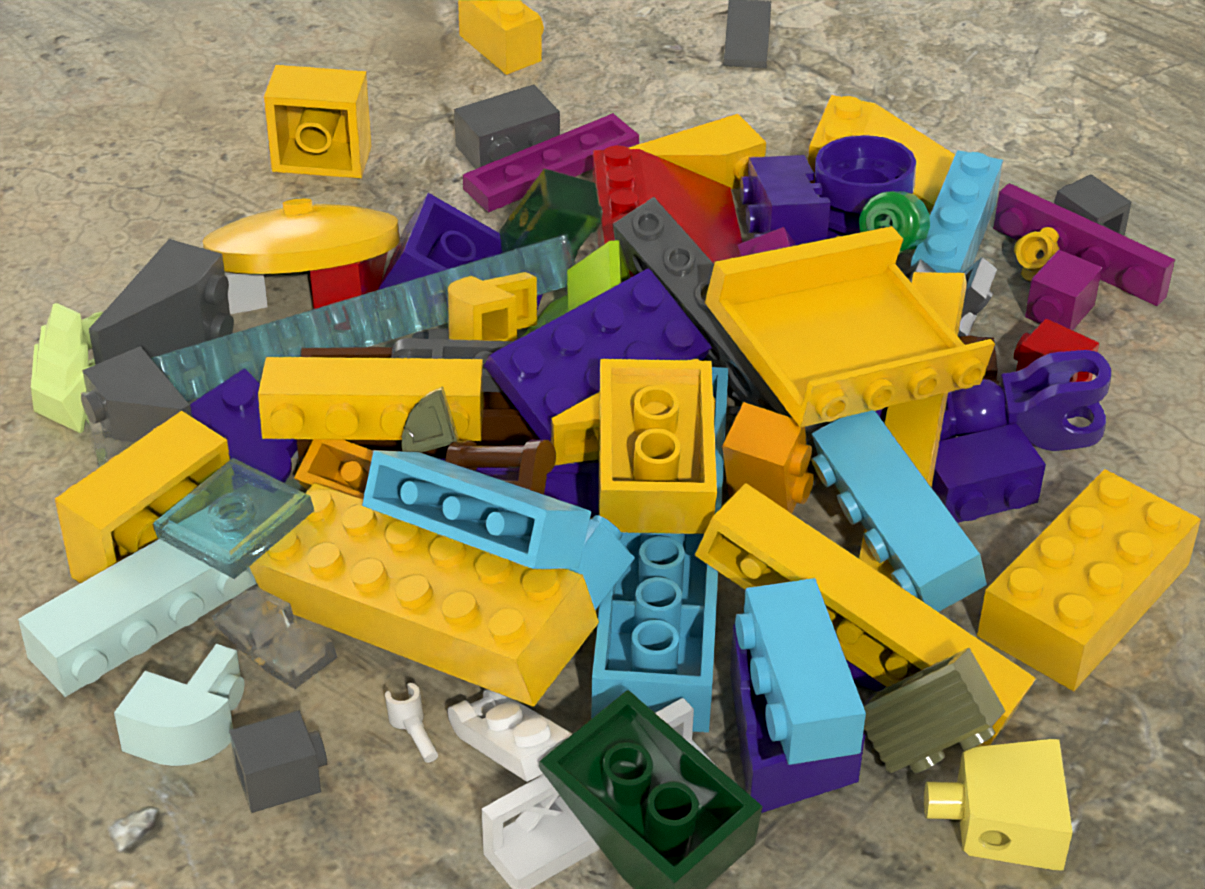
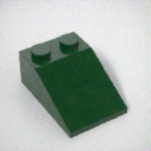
(652, 799)

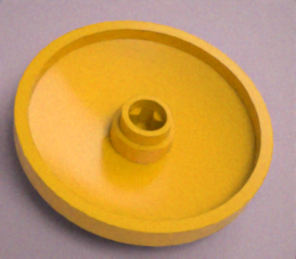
(303, 238)

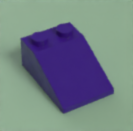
(439, 240)

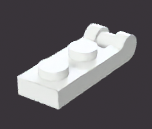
(507, 732)

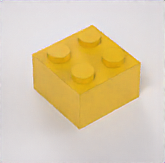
(318, 121)

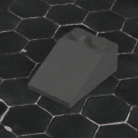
(167, 306)

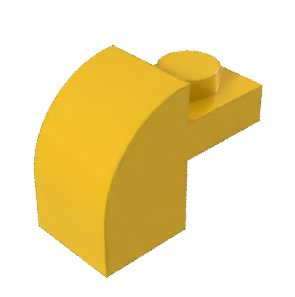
(492, 307)

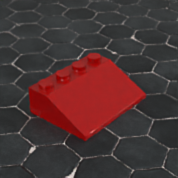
(698, 204)

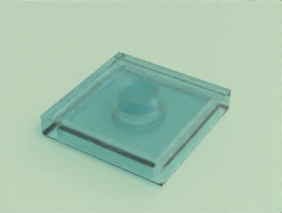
(233, 517)

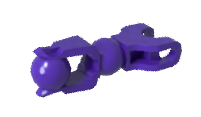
(1036, 400)

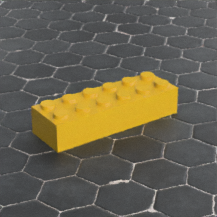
(429, 596)

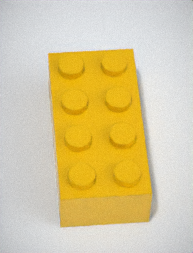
(1087, 579)

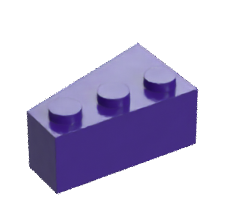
(784, 197)
(764, 762)

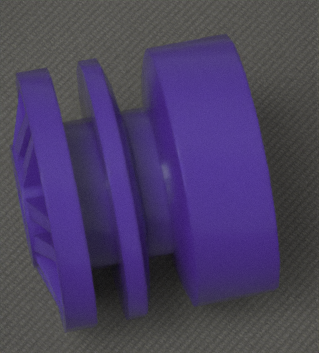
(857, 170)

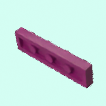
(567, 153)
(1124, 261)

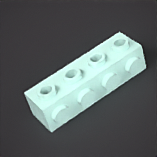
(123, 613)

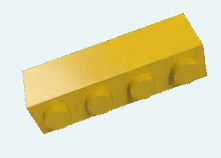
(364, 396)

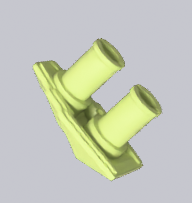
(59, 366)

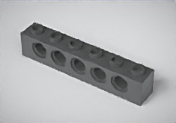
(658, 242)

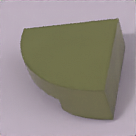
(429, 424)

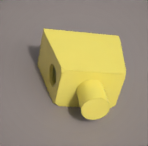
(1008, 803)

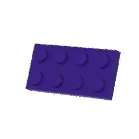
(561, 359)

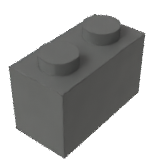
(504, 125)

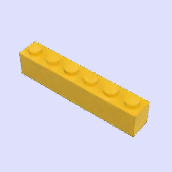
(874, 618)

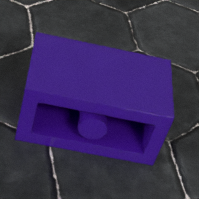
(987, 473)

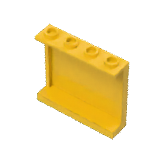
(840, 327)

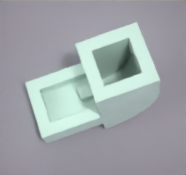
(181, 721)

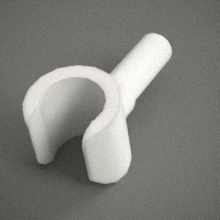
(409, 716)

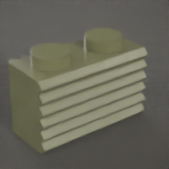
(931, 712)

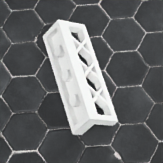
(547, 832)

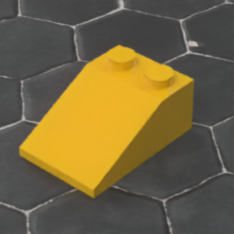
(854, 117)
(657, 445)

